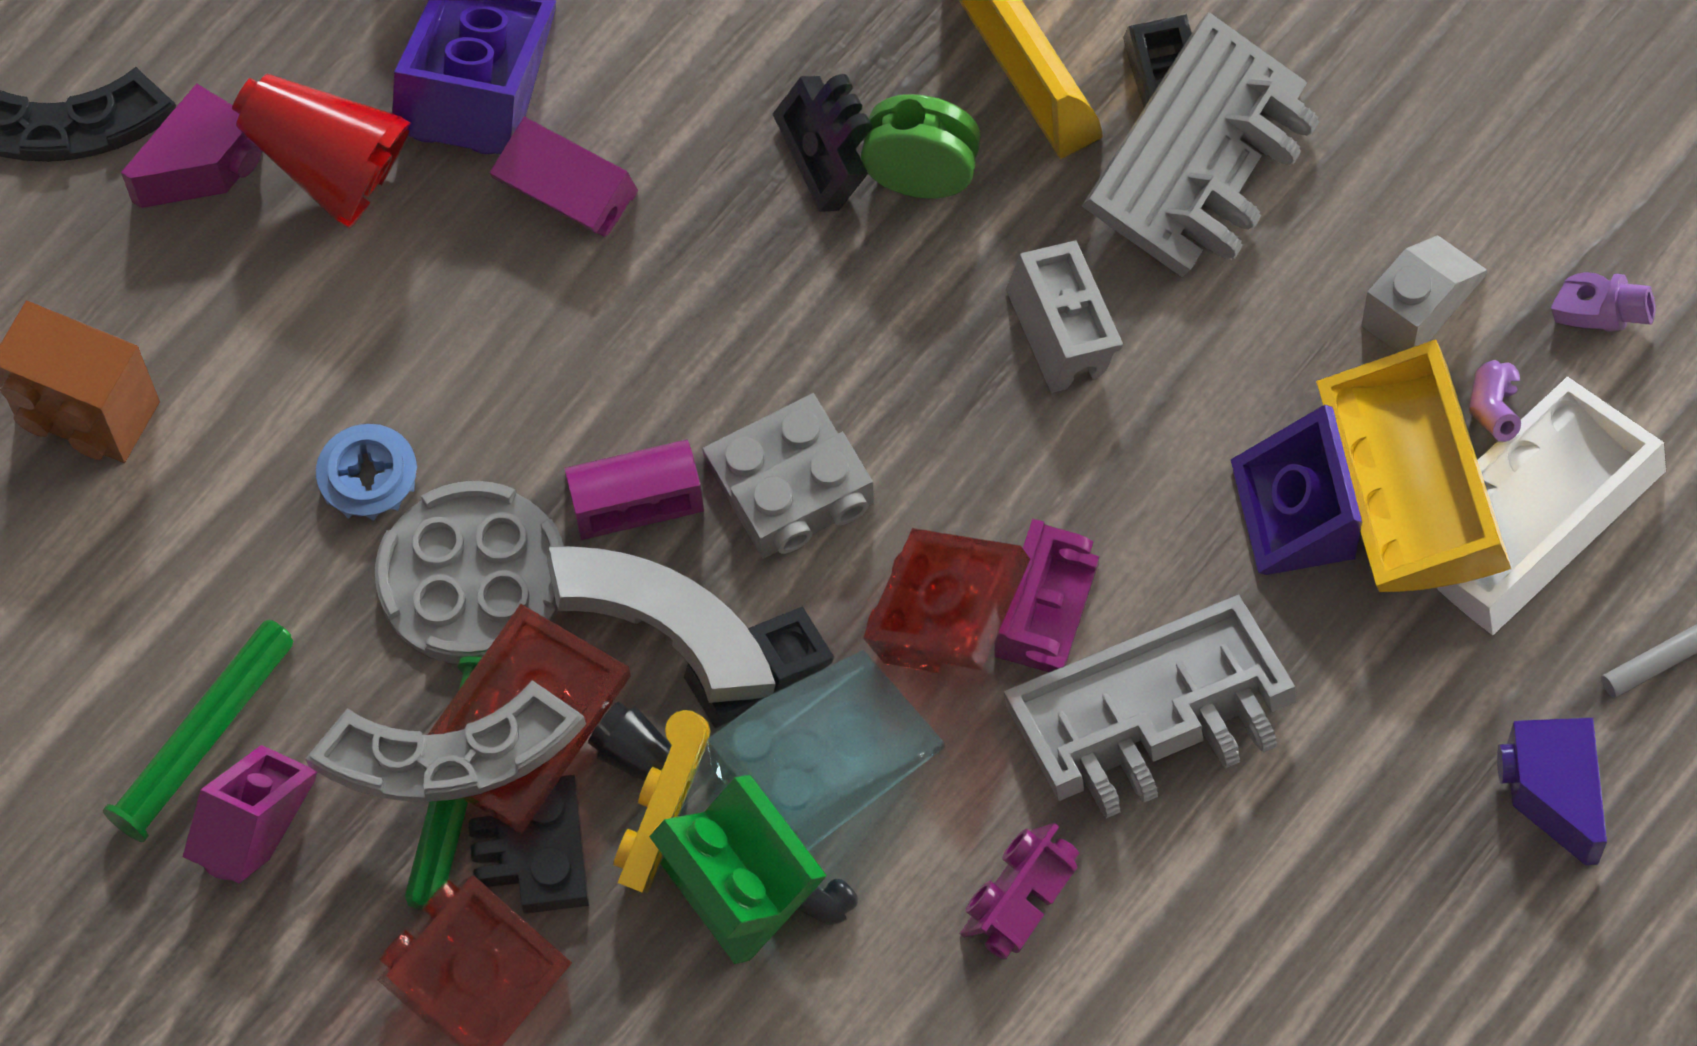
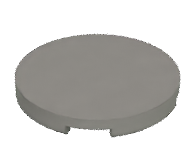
(463, 567)

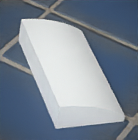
(1555, 493)

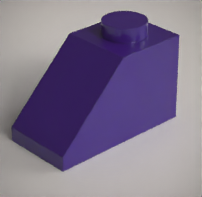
(1557, 782)

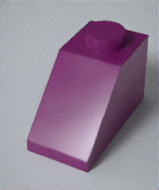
(191, 153)
(246, 813)

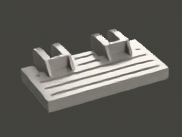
(1191, 152)
(1154, 691)

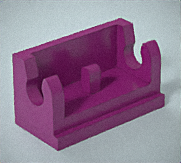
(565, 177)
(1049, 599)

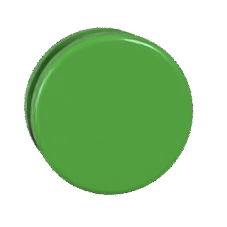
(921, 146)

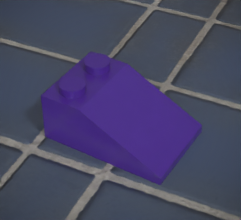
(471, 70)

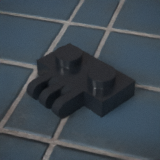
(823, 135)
(542, 859)

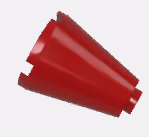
(322, 141)

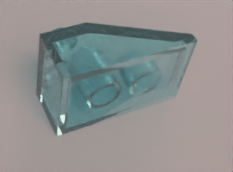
(826, 745)

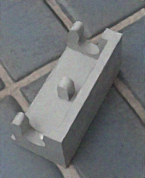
(1062, 314)

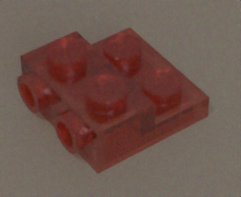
(945, 601)
(472, 966)

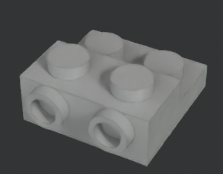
(790, 476)

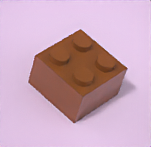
(75, 383)

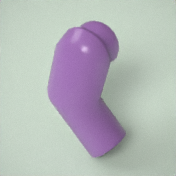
(1486, 404)

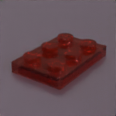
(561, 664)

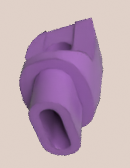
(1611, 306)

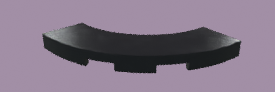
(84, 123)

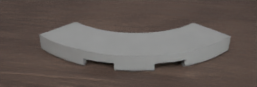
(694, 618)
(450, 764)

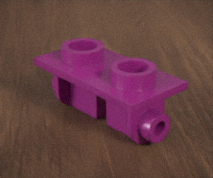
(1002, 906)

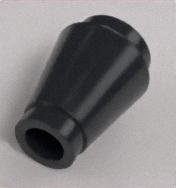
(629, 741)

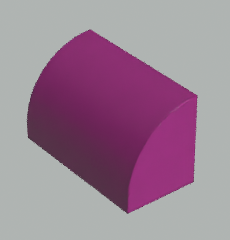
(634, 489)

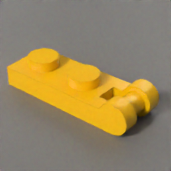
(664, 798)

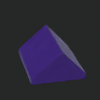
(1299, 496)

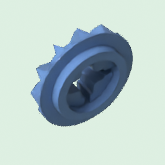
(343, 459)

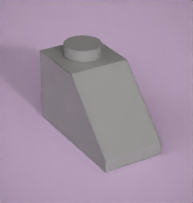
(1420, 293)

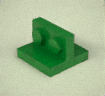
(738, 867)

